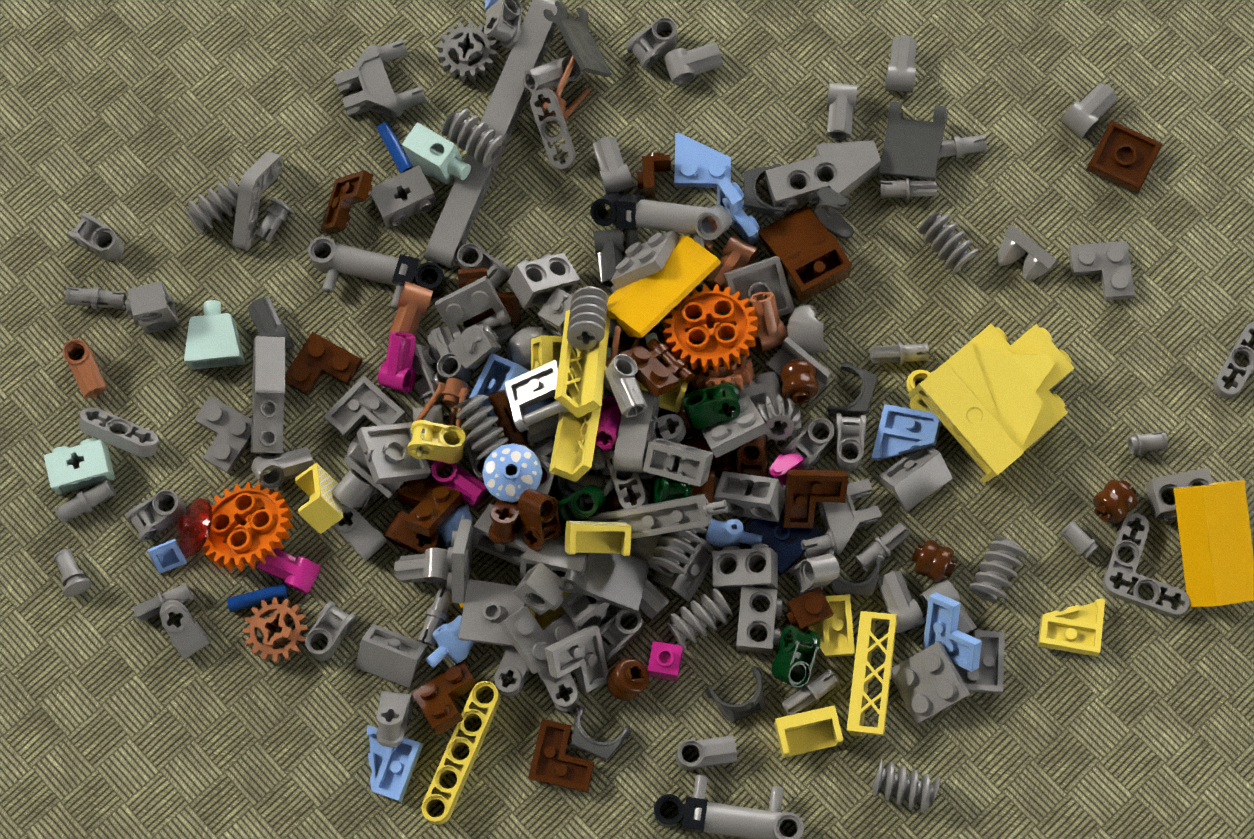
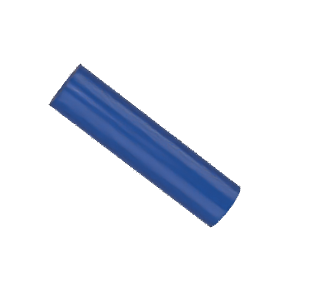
(394, 147)
(255, 597)

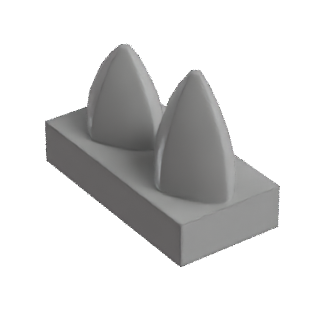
(1016, 245)

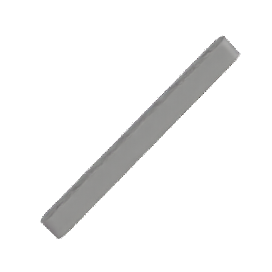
(502, 116)

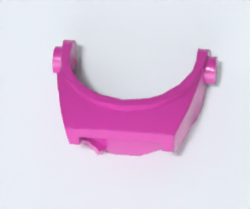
(782, 464)

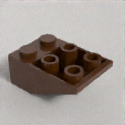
(807, 253)

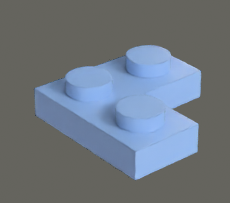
(730, 198)
(942, 626)

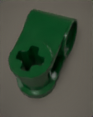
(710, 407)
(668, 489)
(574, 508)
(794, 658)

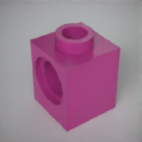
(665, 661)

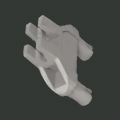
(376, 88)
(841, 520)

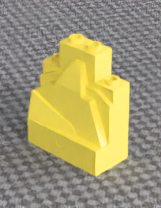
(998, 394)

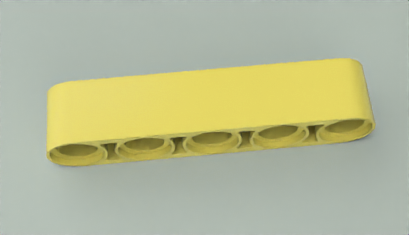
(461, 768)

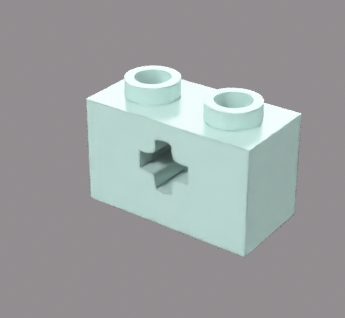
(93, 469)

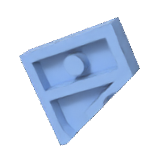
(698, 164)
(904, 431)
(391, 766)

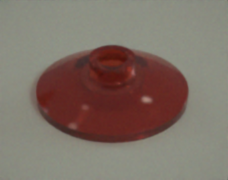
(195, 527)

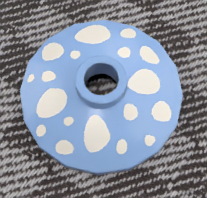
(508, 487)

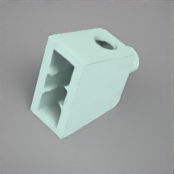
(435, 155)
(213, 339)

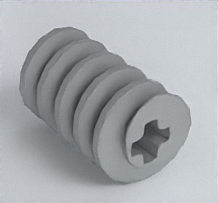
(473, 137)
(214, 205)
(947, 242)
(587, 317)
(480, 424)
(673, 550)
(997, 568)
(699, 618)
(905, 786)

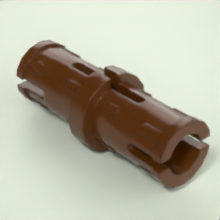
(503, 410)

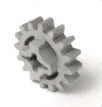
(458, 43)

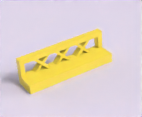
(588, 371)
(574, 443)
(862, 674)

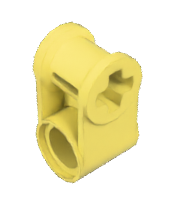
(436, 442)

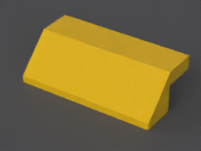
(650, 299)
(1215, 543)

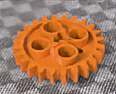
(713, 349)
(246, 526)

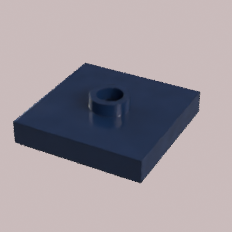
(783, 541)

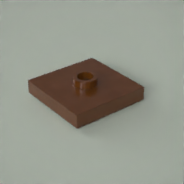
(1124, 157)

